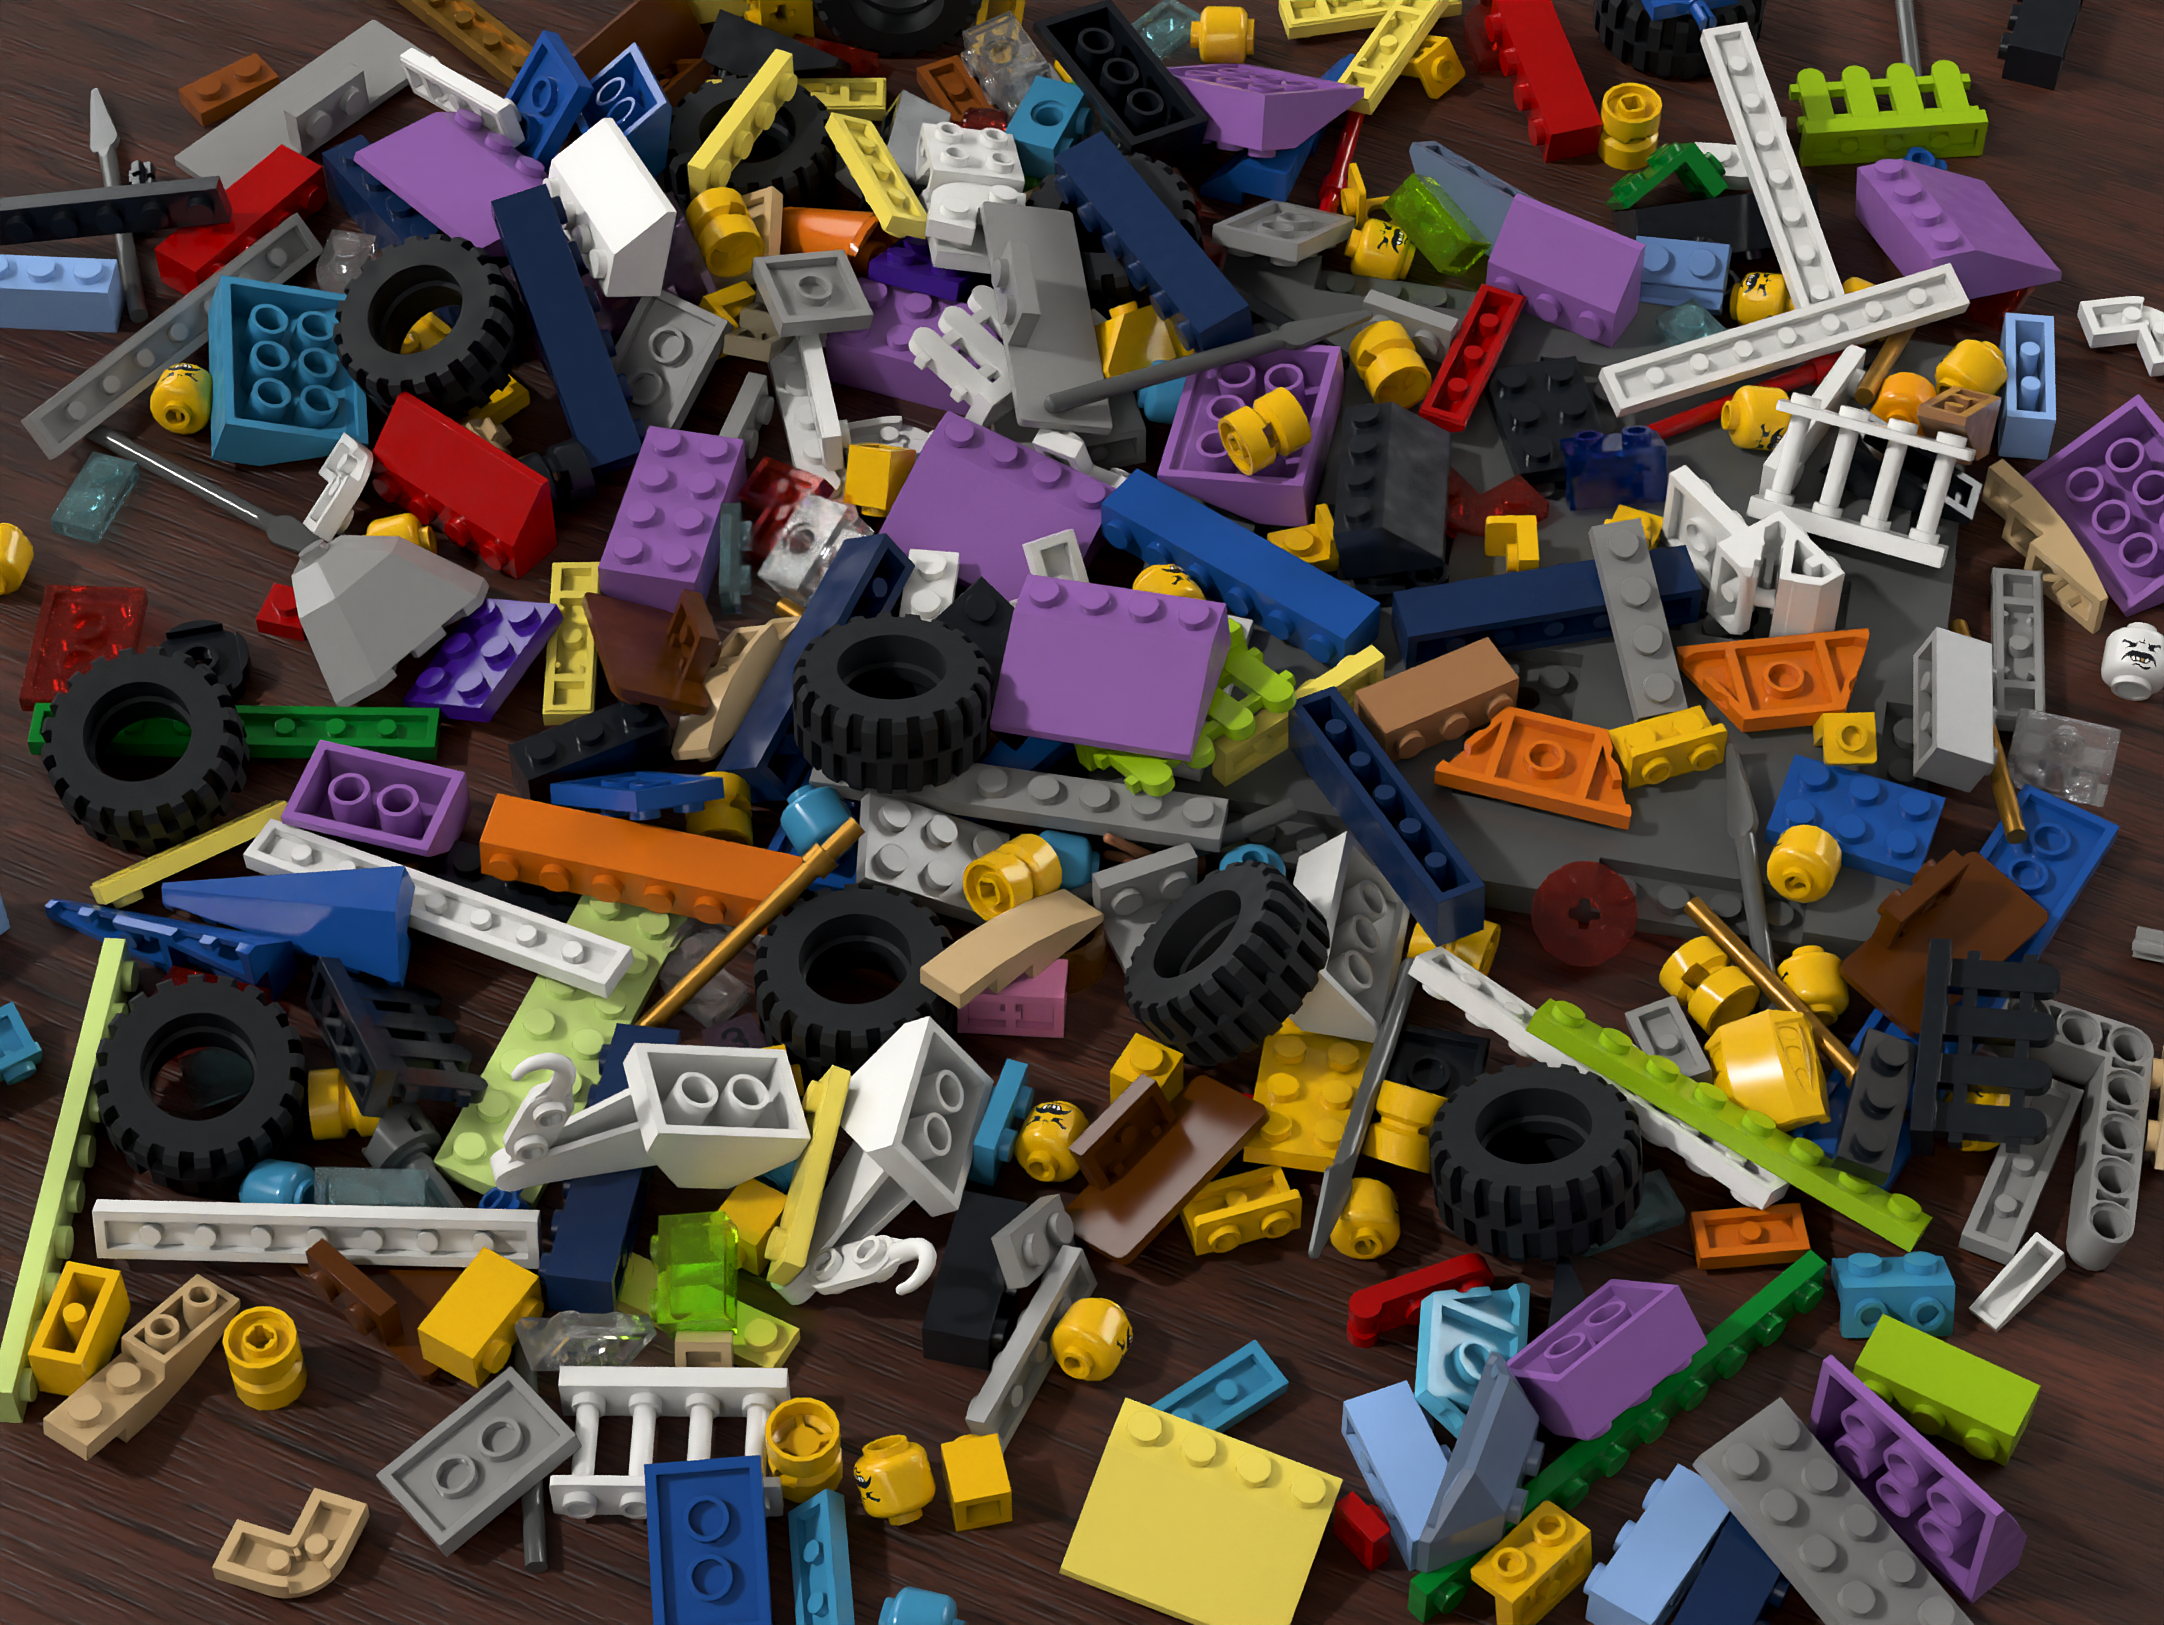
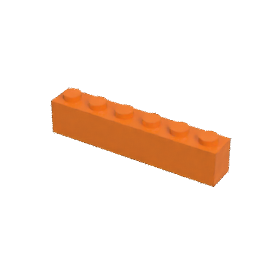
(629, 861)

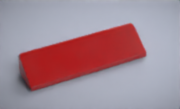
(1472, 358)

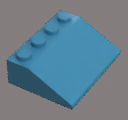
(278, 374)

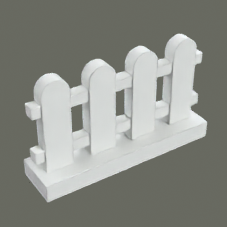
(987, 399)

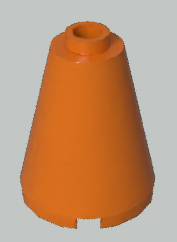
(831, 229)

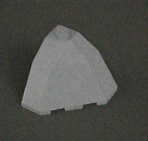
(373, 604)

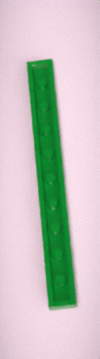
(1572, 1474)

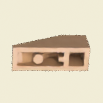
(1962, 414)

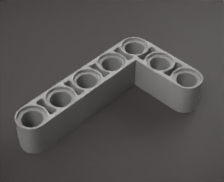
(2116, 1071)

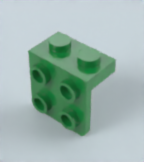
(1696, 171)

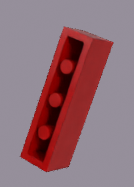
(1545, 78)
(260, 201)

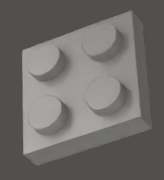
(811, 293)

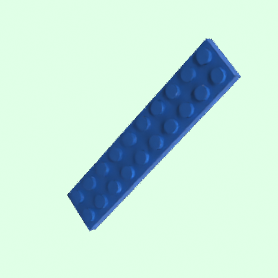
(2051, 868)

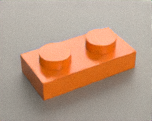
(1748, 1236)

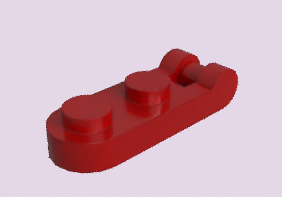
(1399, 1299)

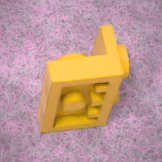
(1667, 746)
(1535, 1565)

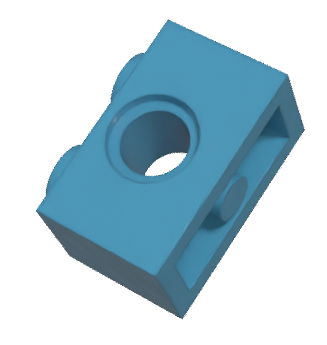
(1049, 123)

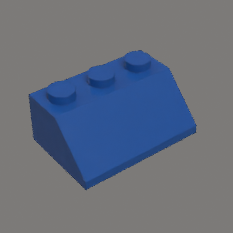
(637, 104)

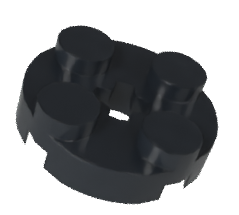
(220, 649)

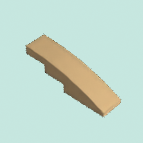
(2047, 545)
(1010, 944)

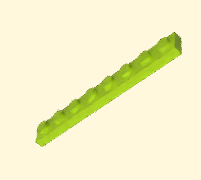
(1743, 1131)

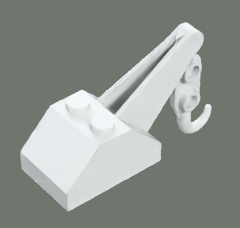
(690, 1109)
(913, 1138)

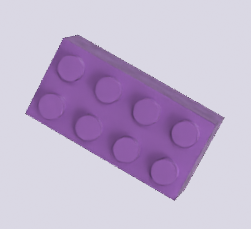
(881, 356)
(671, 517)

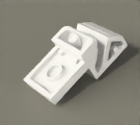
(964, 155)
(1754, 565)

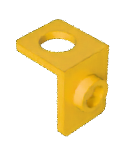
(1354, 199)

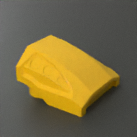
(1771, 1067)

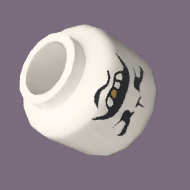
(2134, 661)

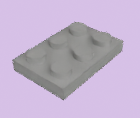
(1282, 232)
(668, 357)
(921, 853)
(478, 1461)

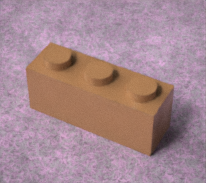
(1437, 699)

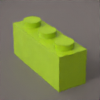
(1947, 1390)

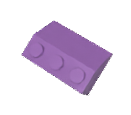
(1568, 270)
(380, 800)
(1607, 1356)

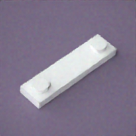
(453, 91)
(1834, 391)
(831, 433)

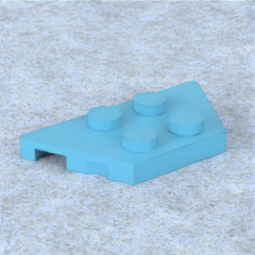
(1456, 1341)

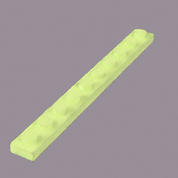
(63, 1184)

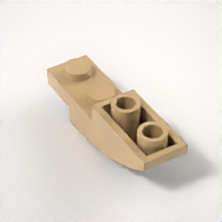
(732, 688)
(151, 1369)

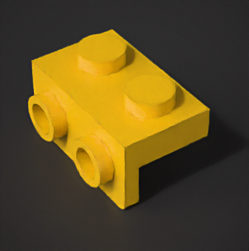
(1241, 1210)

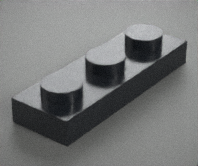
(1875, 1107)

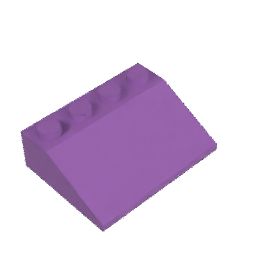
(1262, 105)
(451, 173)
(1941, 218)
(1287, 488)
(987, 499)
(2113, 501)
(1110, 667)
(1914, 1486)

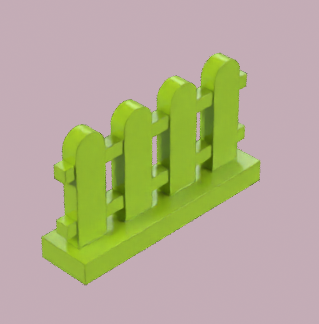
(1872, 135)
(1225, 716)

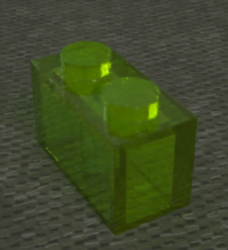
(1436, 225)
(695, 1273)

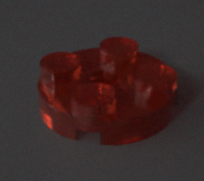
(1563, 891)

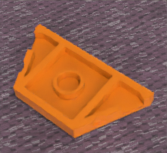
(1777, 678)
(1542, 766)

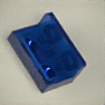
(1614, 468)

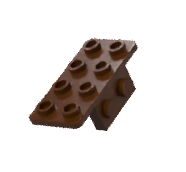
(667, 38)
(655, 652)
(1948, 900)
(1154, 1158)
(380, 1300)

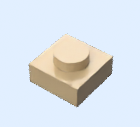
(704, 1349)

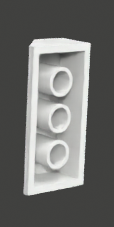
(614, 211)
(1366, 939)

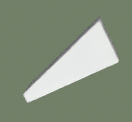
(2019, 1282)

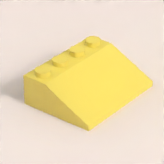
(1199, 1522)

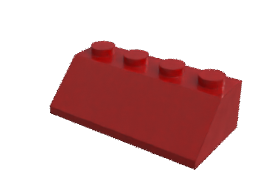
(464, 487)

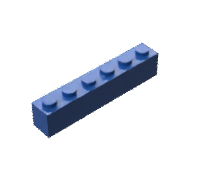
(1240, 569)

